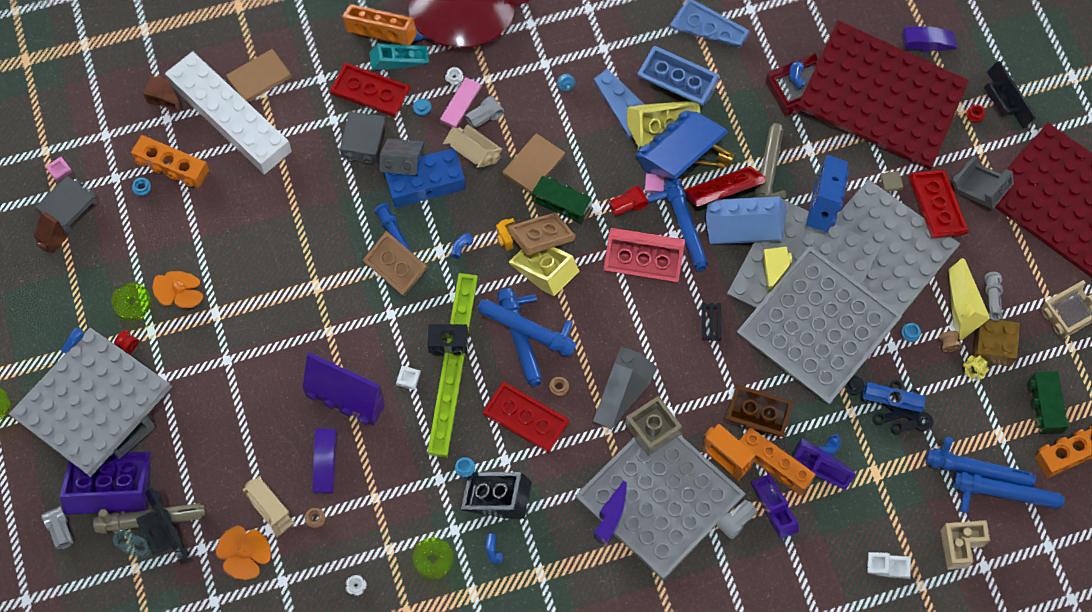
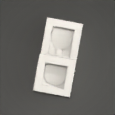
(889, 566)

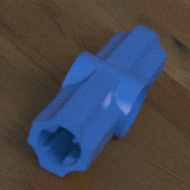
(905, 399)

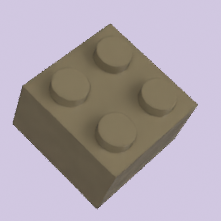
(653, 425)

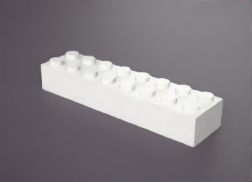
(228, 112)

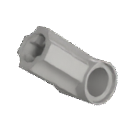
(488, 110)
(733, 522)
(56, 523)

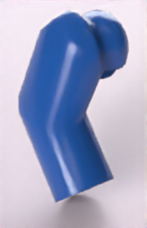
(794, 75)
(459, 243)
(76, 335)
(832, 445)
(491, 549)

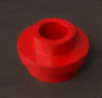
(979, 110)

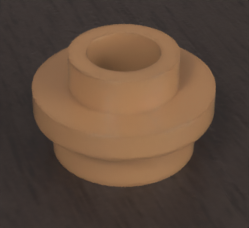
(559, 381)
(315, 512)

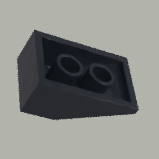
(497, 494)

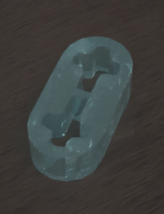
(129, 548)

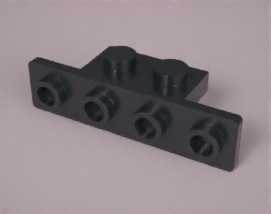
(1007, 95)
(159, 530)

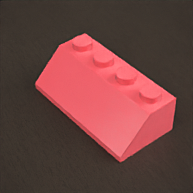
(644, 254)

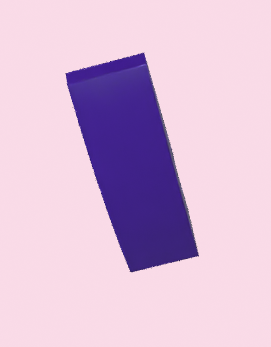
(928, 38)
(324, 460)
(823, 464)
(775, 506)
(611, 515)

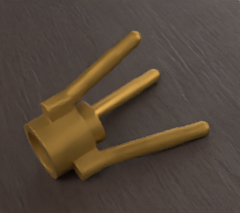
(724, 156)

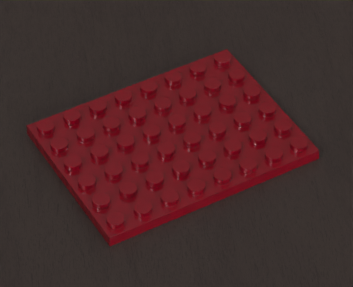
(883, 94)
(1054, 195)

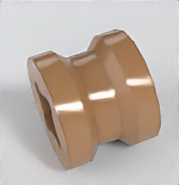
(950, 341)

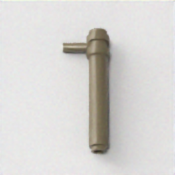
(770, 163)
(117, 521)

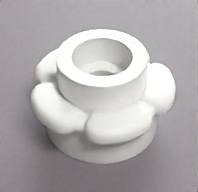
(454, 72)
(355, 580)

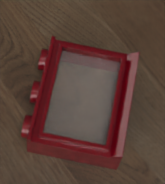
(783, 88)

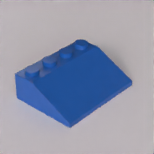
(680, 144)

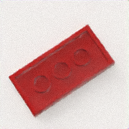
(370, 90)
(724, 186)
(938, 204)
(526, 417)

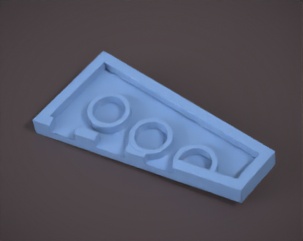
(706, 23)
(617, 97)

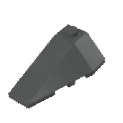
(627, 381)

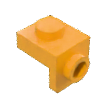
(504, 238)

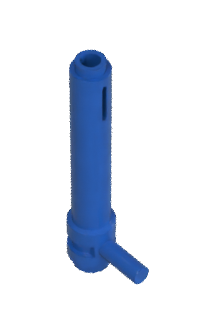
(677, 197)
(509, 300)
(554, 340)
(948, 461)
(976, 484)

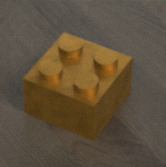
(997, 342)

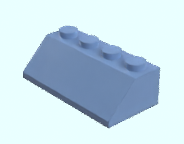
(679, 75)
(746, 220)

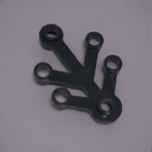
(900, 413)

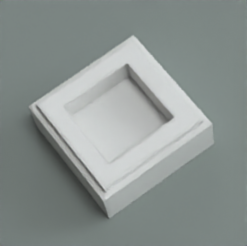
(408, 377)

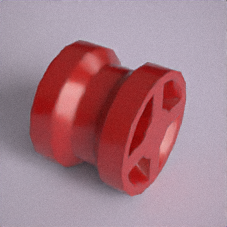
(126, 342)

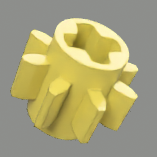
(976, 367)

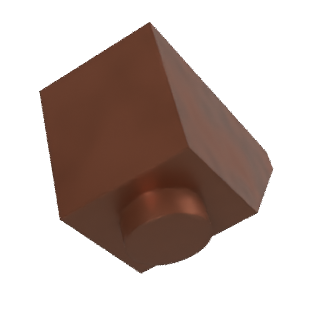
(161, 93)
(49, 233)

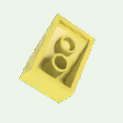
(546, 269)

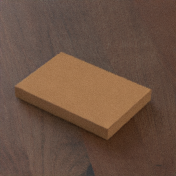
(258, 76)
(533, 161)
(541, 233)
(395, 263)

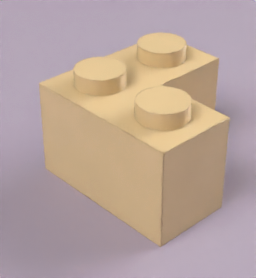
(959, 539)

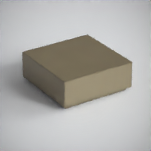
(891, 181)

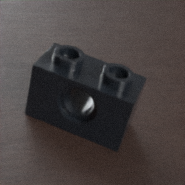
(439, 332)

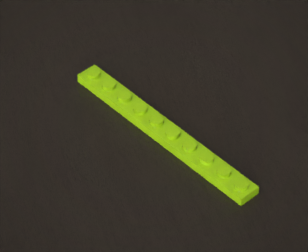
(451, 370)

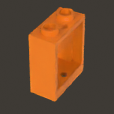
(728, 451)

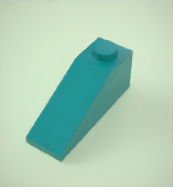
(397, 56)

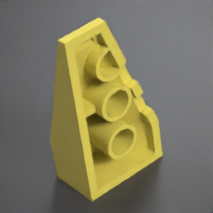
(651, 119)
(966, 302)

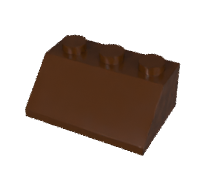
(759, 410)

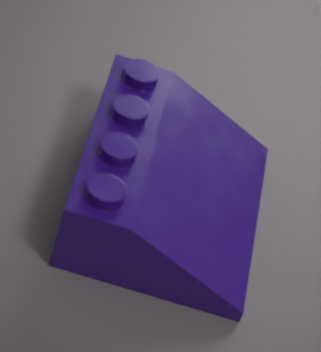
(342, 390)
(114, 486)

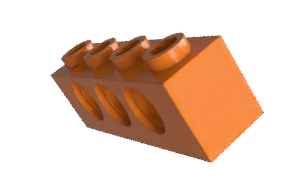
(380, 24)
(148, 147)
(778, 462)
(1052, 465)

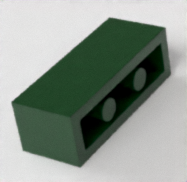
(562, 199)
(1048, 402)

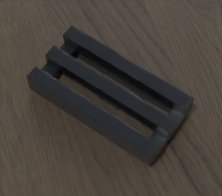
(711, 306)

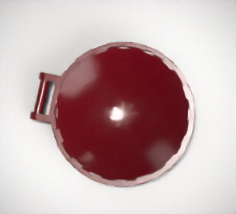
(462, 21)

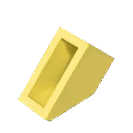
(776, 265)

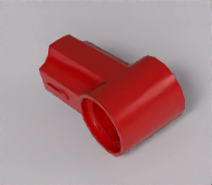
(633, 199)

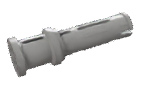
(994, 290)

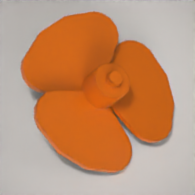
(176, 287)
(239, 549)

